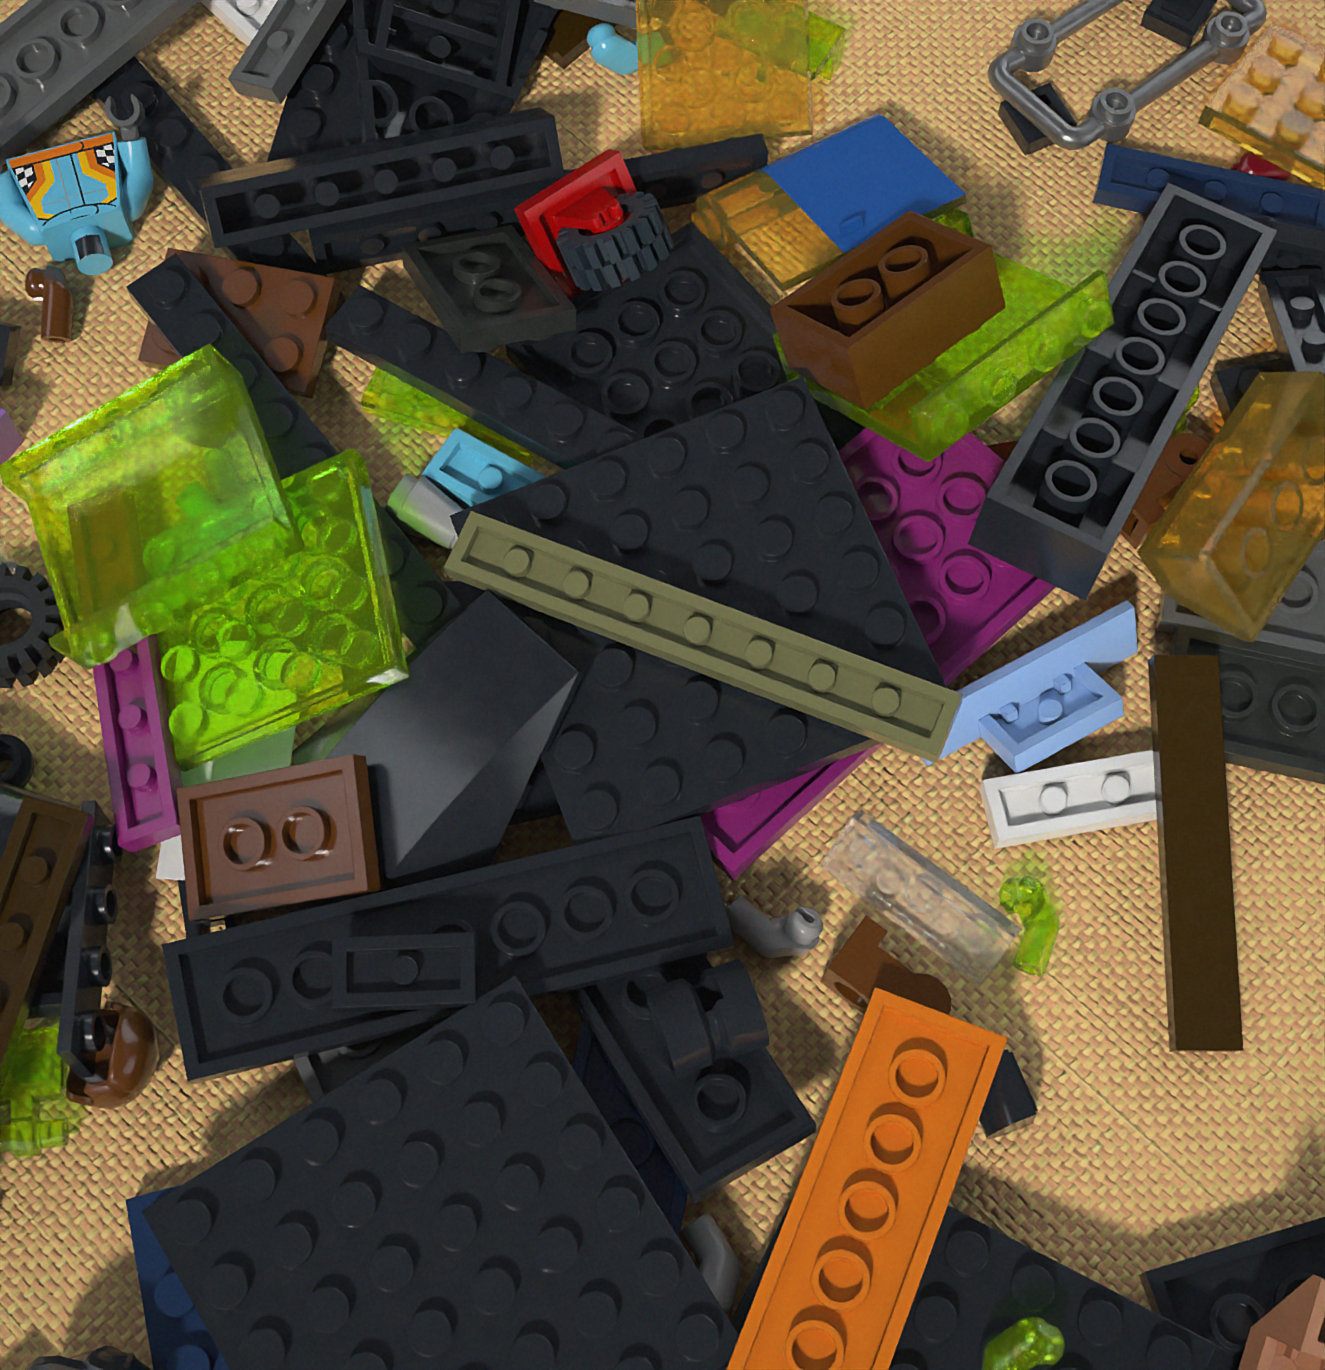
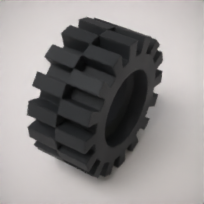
(33, 648)

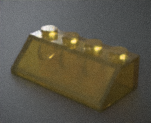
(1247, 507)

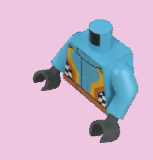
(81, 193)

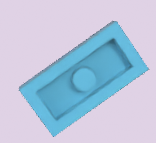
(475, 471)

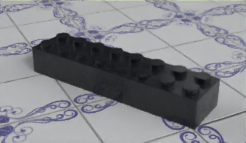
(1121, 394)

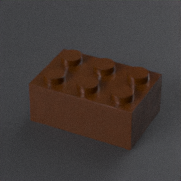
(888, 308)

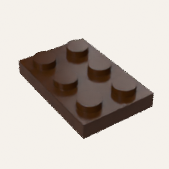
(272, 307)
(278, 838)

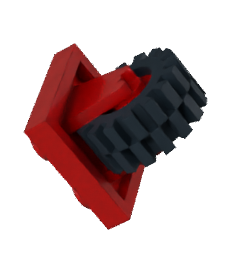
(595, 227)

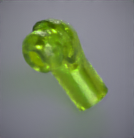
(1039, 919)

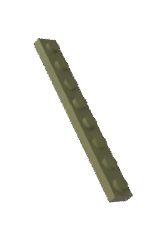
(706, 636)

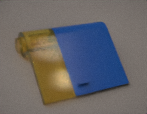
(825, 200)

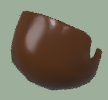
(124, 1063)

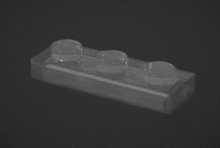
(920, 897)

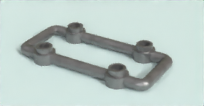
(1114, 108)

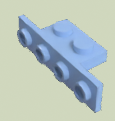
(1048, 693)

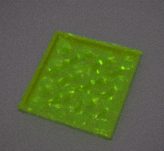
(290, 636)

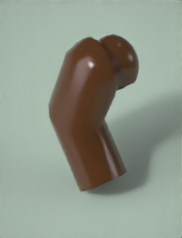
(57, 302)

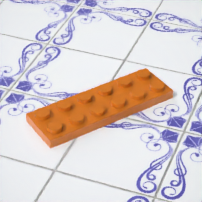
(872, 1192)

